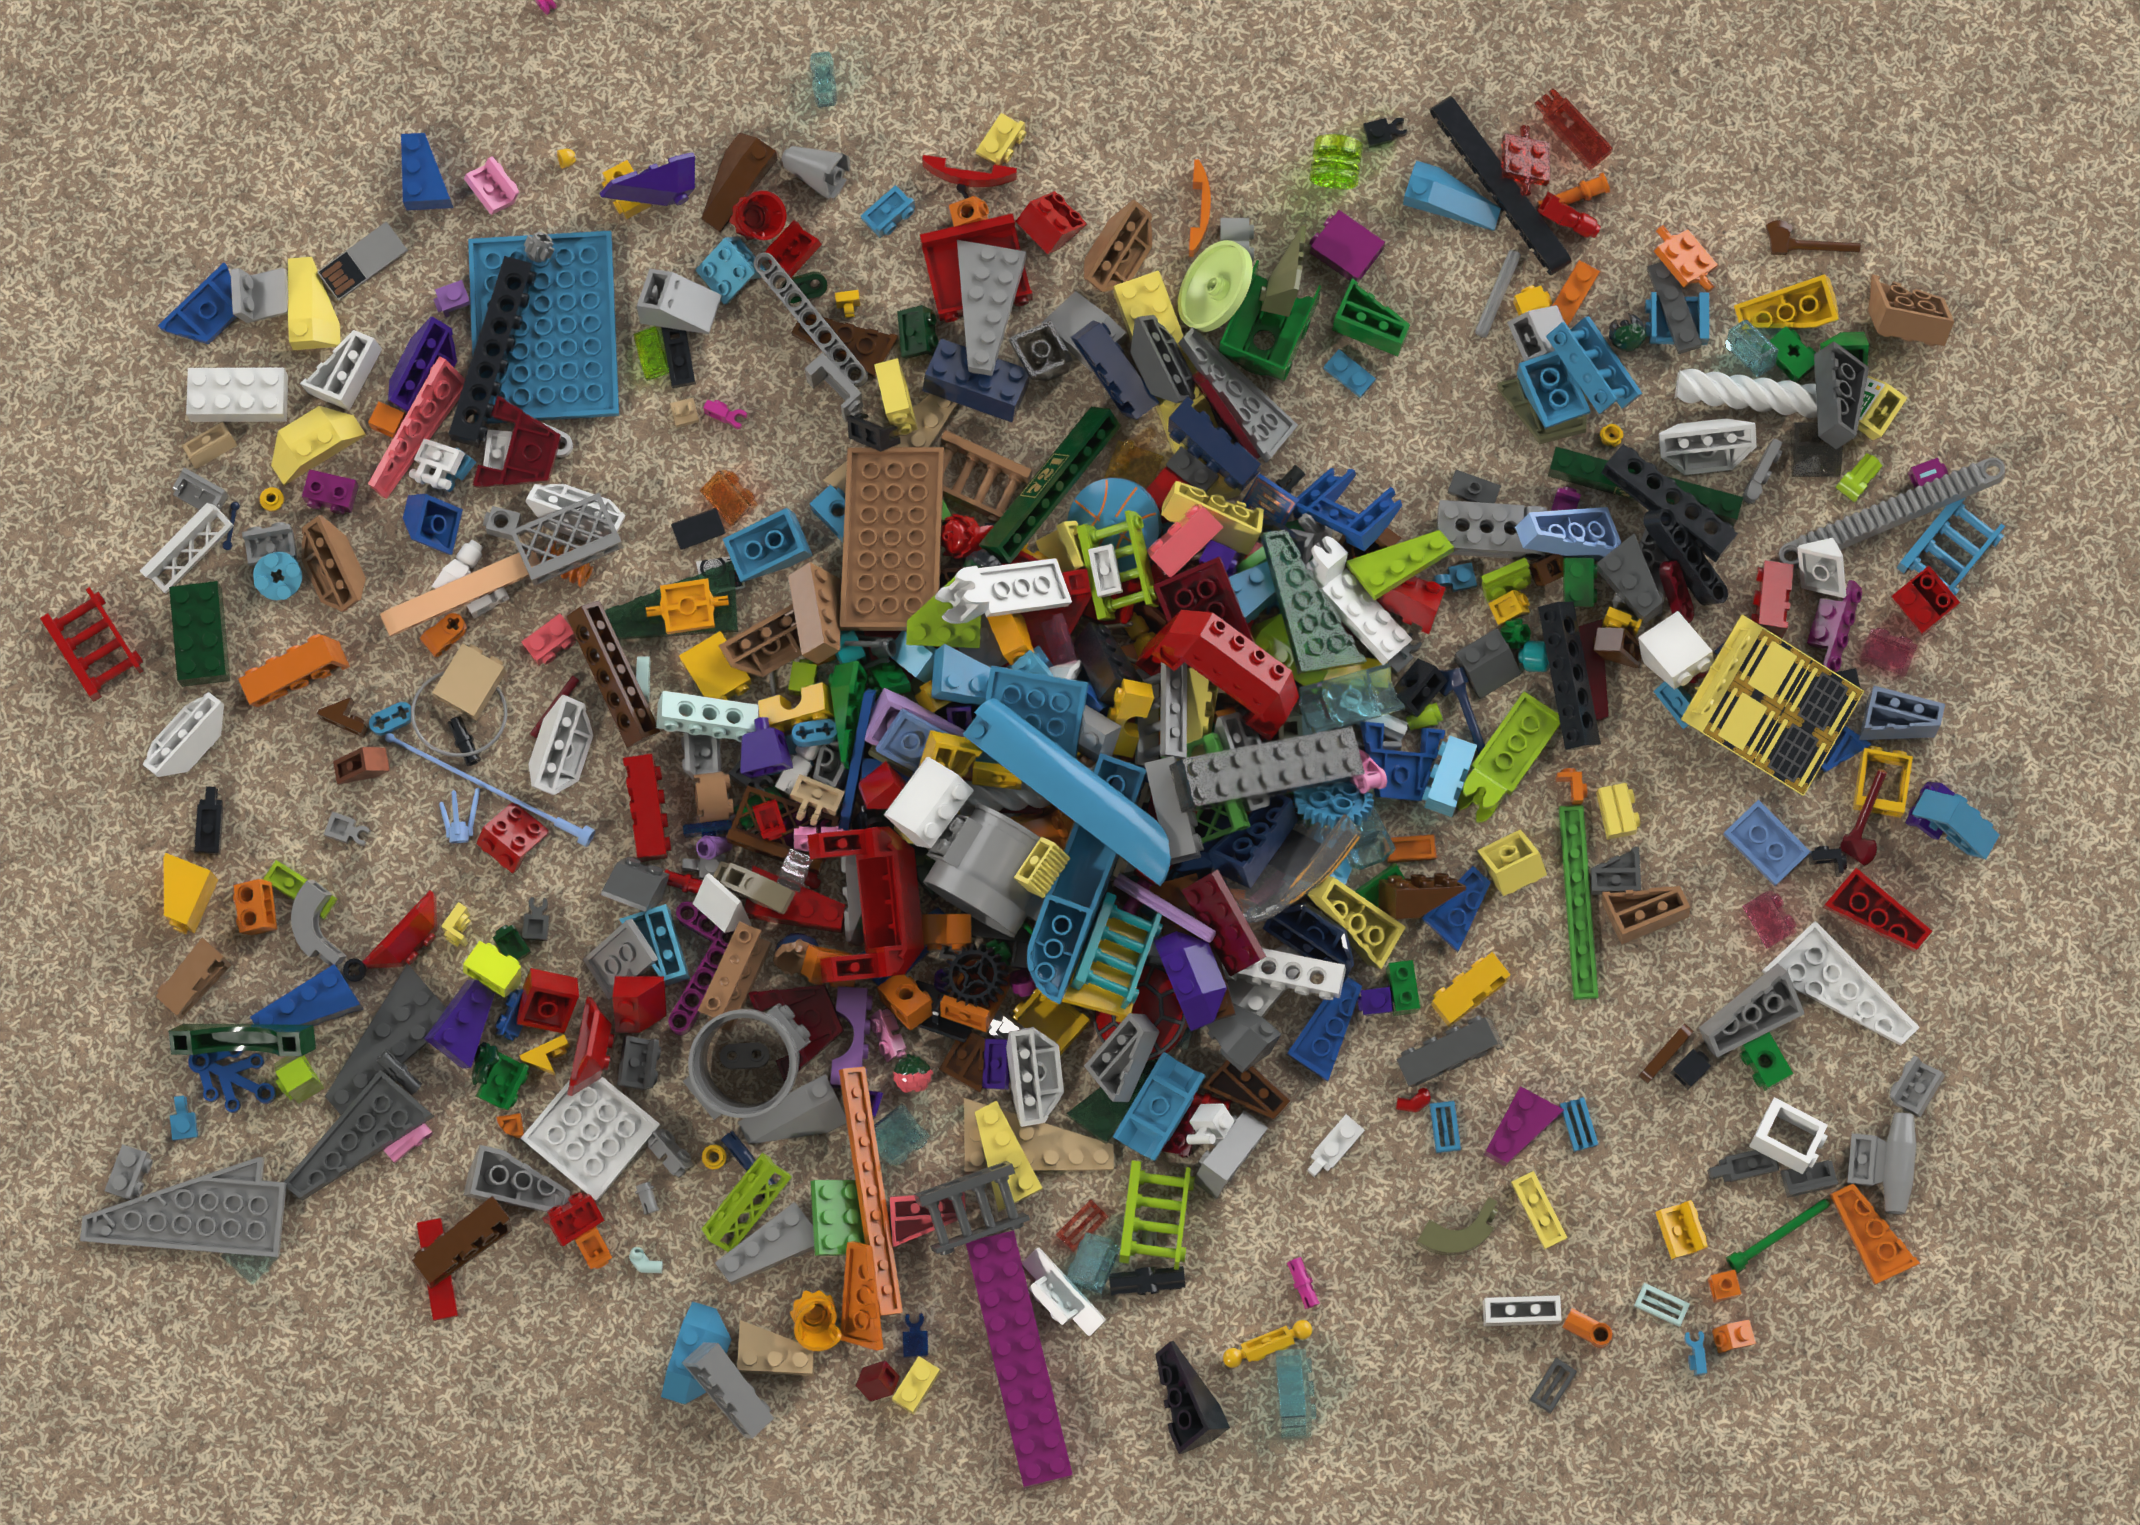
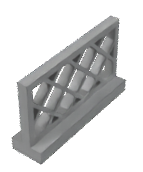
(569, 559)

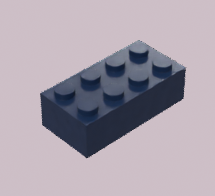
(994, 395)

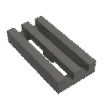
(1564, 1367)

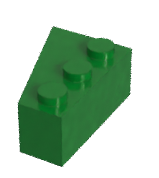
(1369, 321)

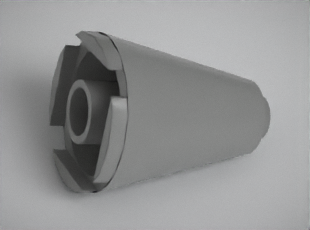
(818, 168)

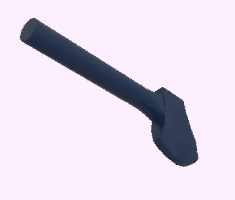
(1457, 682)

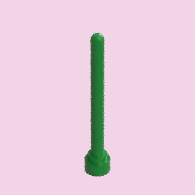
(1739, 1260)

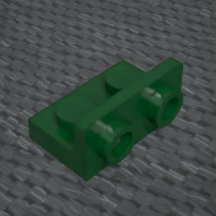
(917, 331)

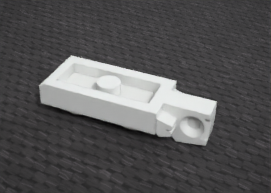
(1335, 1145)

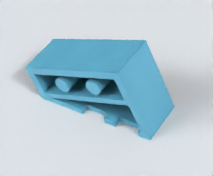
(1449, 775)

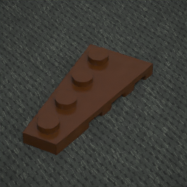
(866, 345)

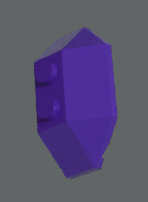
(421, 353)
(1193, 977)

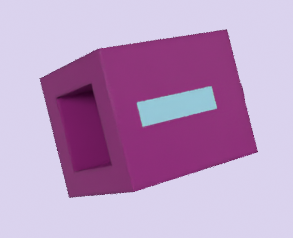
(1927, 472)

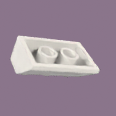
(928, 803)

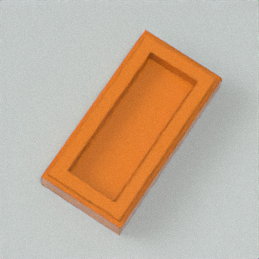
(1413, 849)

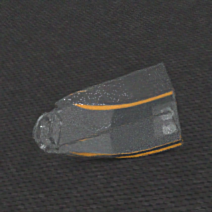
(1296, 868)

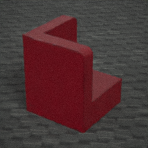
(877, 1381)

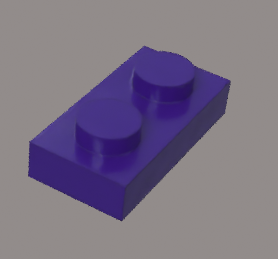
(995, 1065)

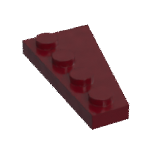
(1595, 668)

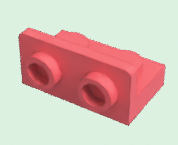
(549, 640)

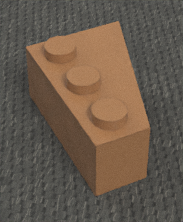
(192, 978)

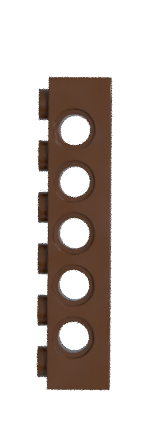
(613, 673)

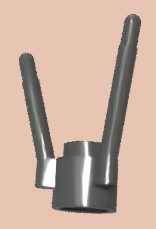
(880, 647)

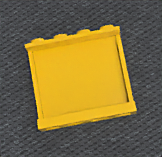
(1100, 999)

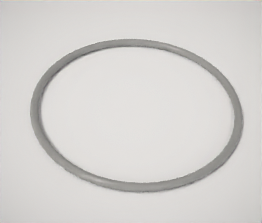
(448, 753)

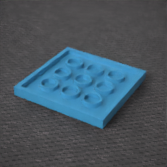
(1044, 701)

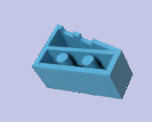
(1254, 590)

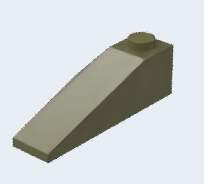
(1284, 281)

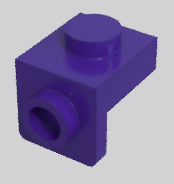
(1376, 1001)

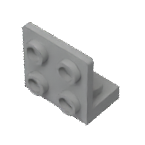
(259, 295)

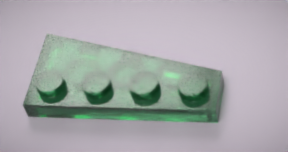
(1102, 1115)

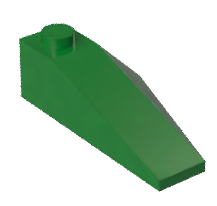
(847, 693)

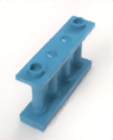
(1594, 365)
(1941, 525)

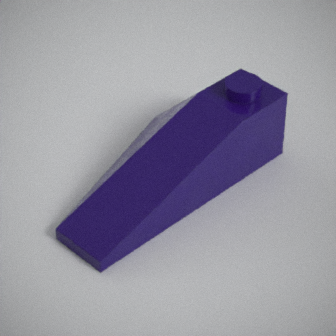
(656, 185)

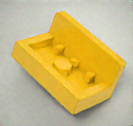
(1681, 1229)

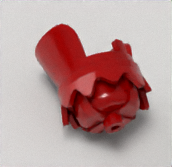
(759, 216)
(962, 535)

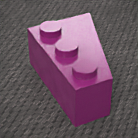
(1521, 1124)

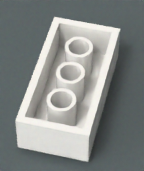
(237, 394)

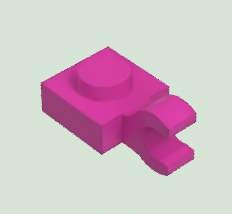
(720, 412)

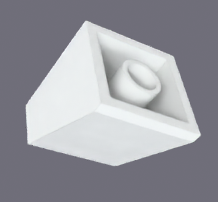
(1675, 651)

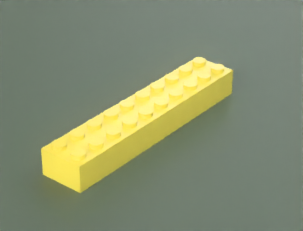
(1149, 297)

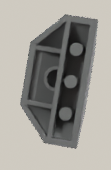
(1161, 361)

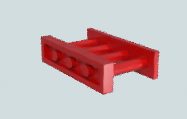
(81, 664)

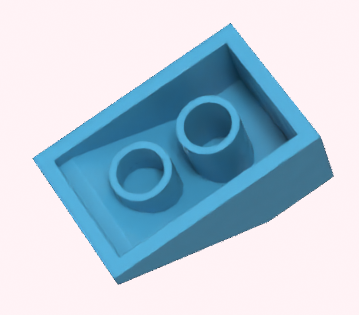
(1552, 389)
(768, 546)

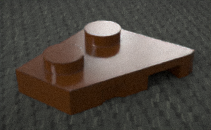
(966, 1062)

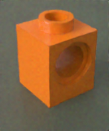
(960, 210)
(386, 419)
(1724, 1286)

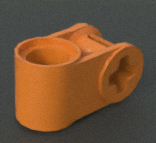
(442, 635)

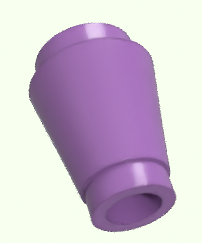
(712, 846)

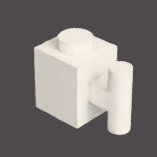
(1210, 1123)

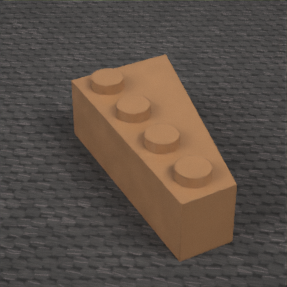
(817, 611)

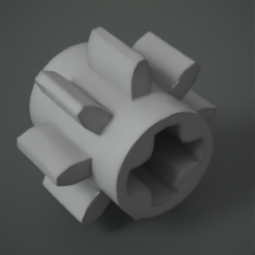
(539, 247)

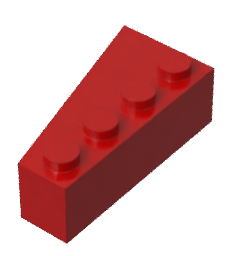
(646, 807)

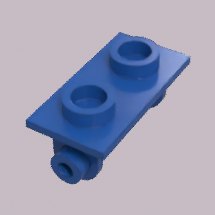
(508, 1022)

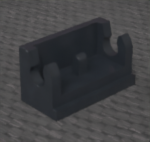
(870, 433)

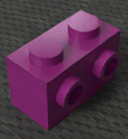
(330, 492)

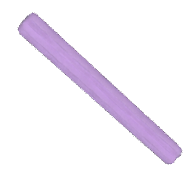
(1164, 908)

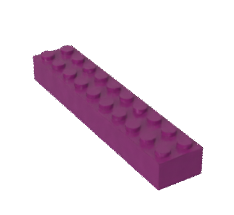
(1019, 1359)

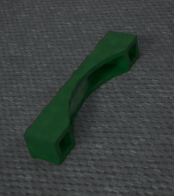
(270, 1038)

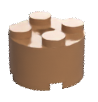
(712, 797)

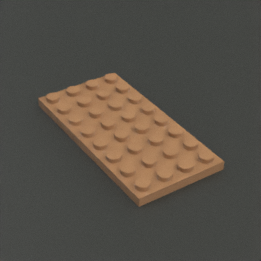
(890, 536)

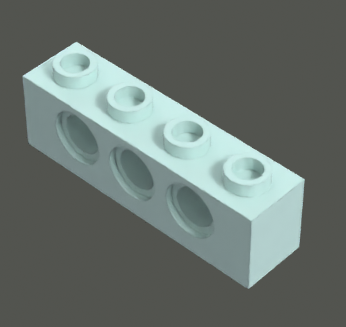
(698, 707)

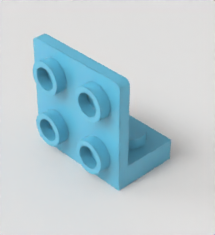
(729, 268)

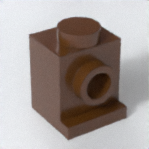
(1540, 571)

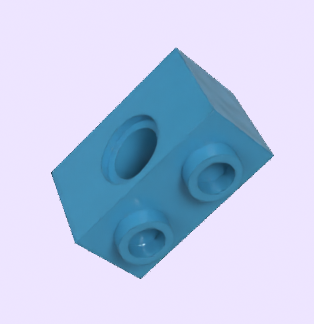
(824, 506)

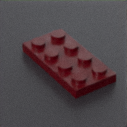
(1218, 910)

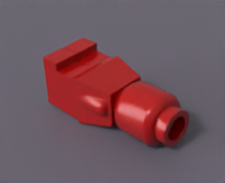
(1567, 216)

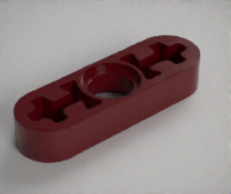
(1676, 589)

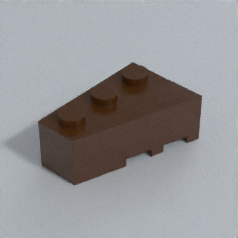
(1248, 1089)

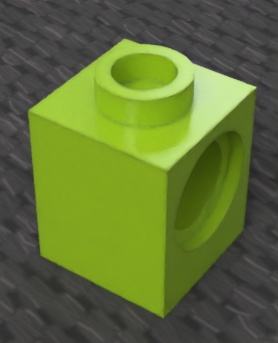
(802, 675)

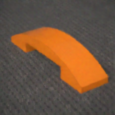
(1200, 182)

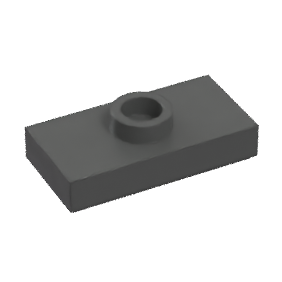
(1473, 488)

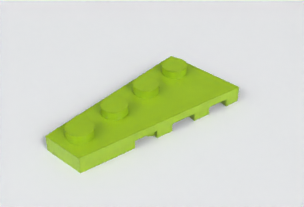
(1394, 565)

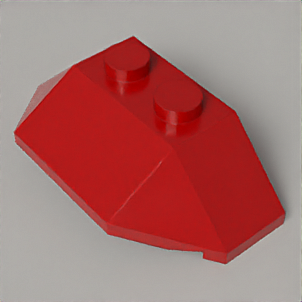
(407, 936)
(591, 1048)

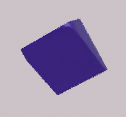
(875, 1099)

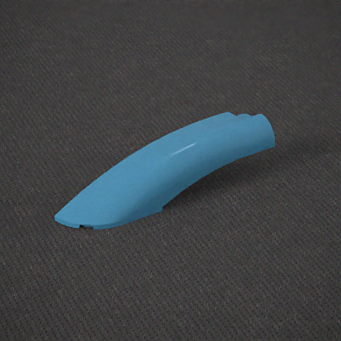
(1071, 788)
(1077, 892)

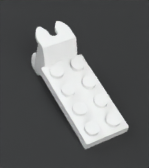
(1004, 590)
(1354, 604)

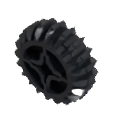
(979, 968)

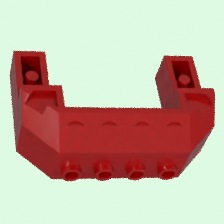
(1229, 663)
(887, 902)

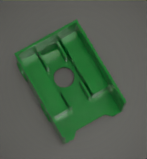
(1288, 332)

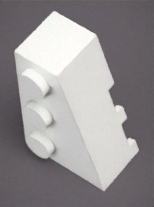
(345, 371)

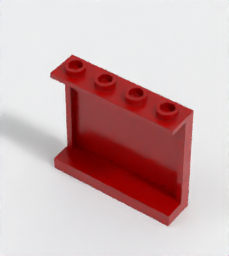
(943, 262)

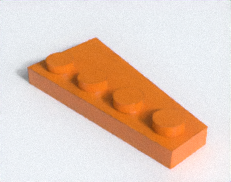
(1874, 1240)
(860, 1299)

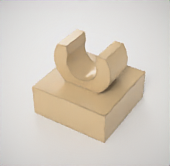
(684, 412)

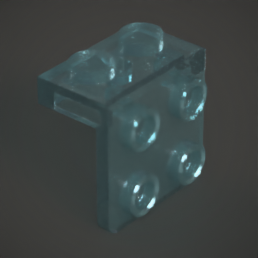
(899, 1135)

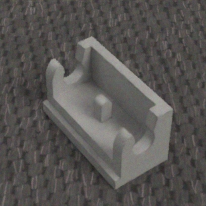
(198, 491)

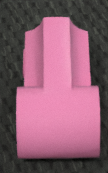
(408, 1142)

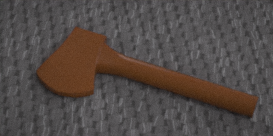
(1780, 243)

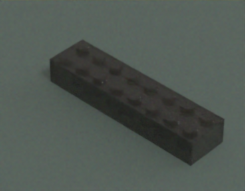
(1266, 769)

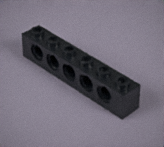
(1647, 473)
(1569, 675)

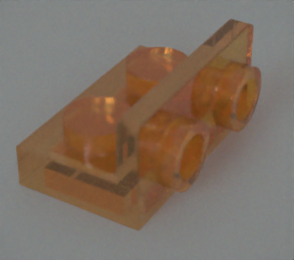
(728, 496)

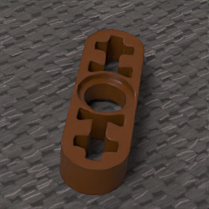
(1666, 1053)

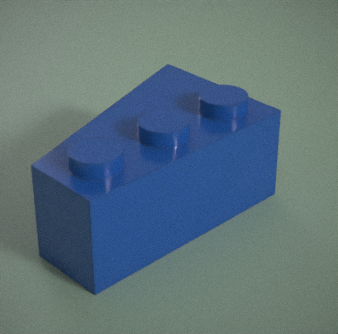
(421, 177)

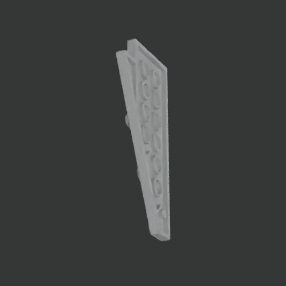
(212, 1213)

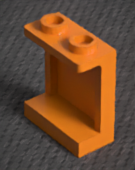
(969, 1015)

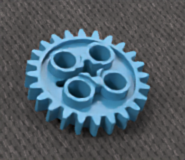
(1330, 802)

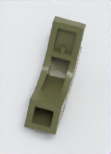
(1457, 1242)

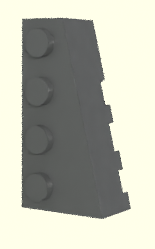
(1449, 1050)

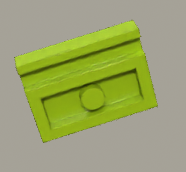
(1505, 579)

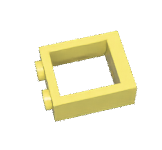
(896, 396)

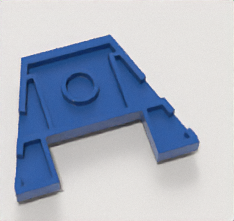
(1405, 771)

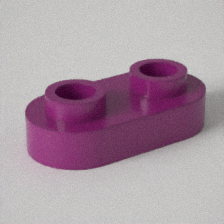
(1022, 982)

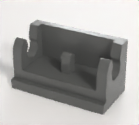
(1813, 1179)

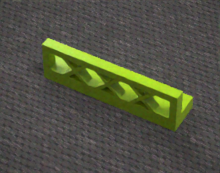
(736, 1203)

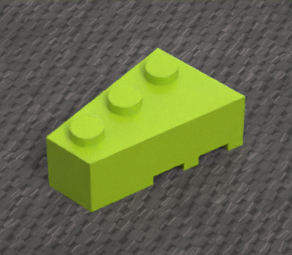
(297, 1078)

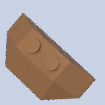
(1119, 248)
(331, 564)
(765, 645)

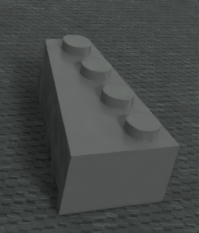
(1839, 393)

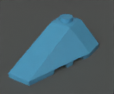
(1444, 195)

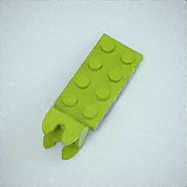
(1508, 755)

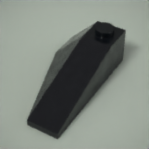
(1193, 1408)

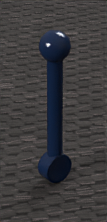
(227, 545)

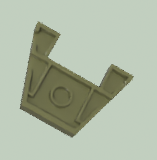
(1513, 394)

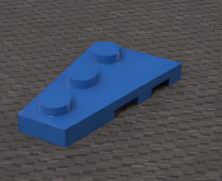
(1456, 915)

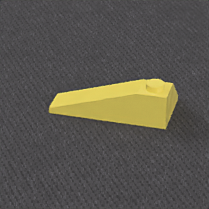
(310, 311)

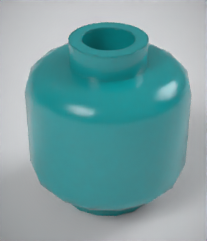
(1534, 656)

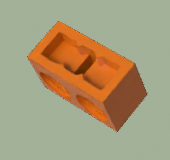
(260, 906)

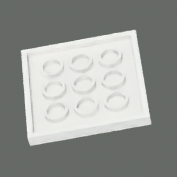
(591, 1135)

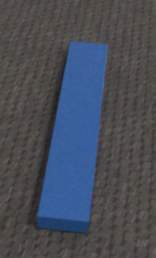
(856, 761)

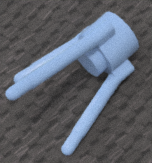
(458, 831)

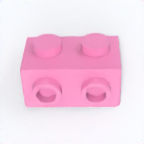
(492, 186)

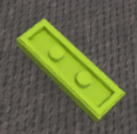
(290, 882)

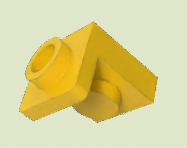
(1509, 606)

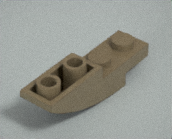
(754, 887)

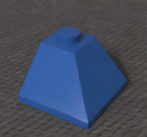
(432, 522)

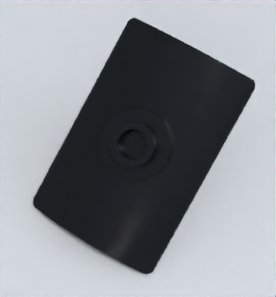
(940, 1024)

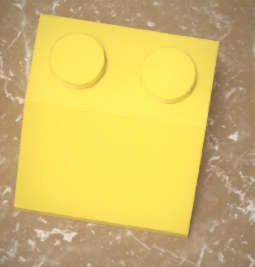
(1512, 862)

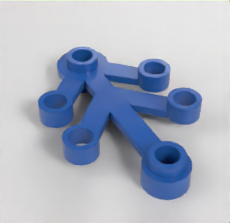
(229, 1074)

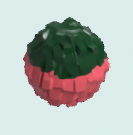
(912, 1074)

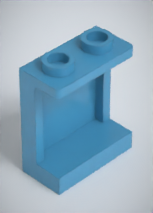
(1657, 326)

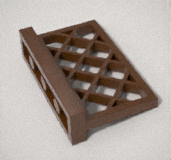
(767, 847)

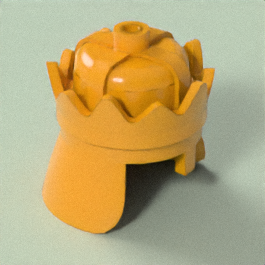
(815, 1321)

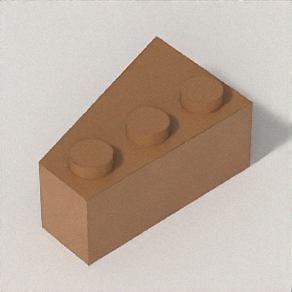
(1644, 911)

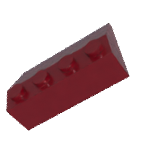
(1204, 590)

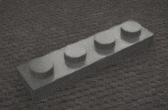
(1674, 308)

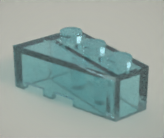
(1294, 1393)

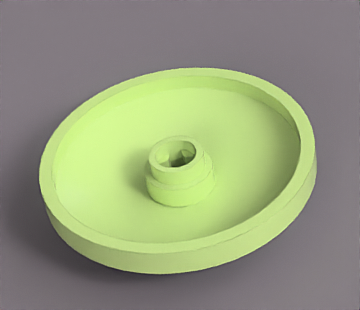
(1215, 286)

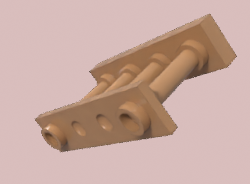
(995, 465)
(735, 974)

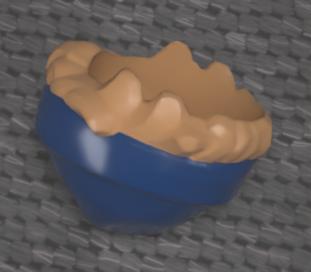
(791, 951)

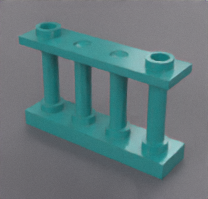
(1092, 953)

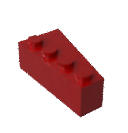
(1414, 601)
(806, 909)
(1875, 910)

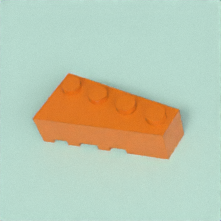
(293, 669)

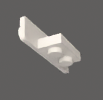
(1060, 1294)

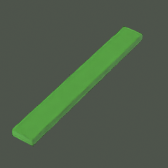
(1578, 902)

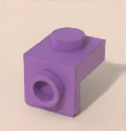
(451, 297)

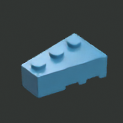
(959, 677)
(1959, 821)

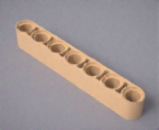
(457, 593)

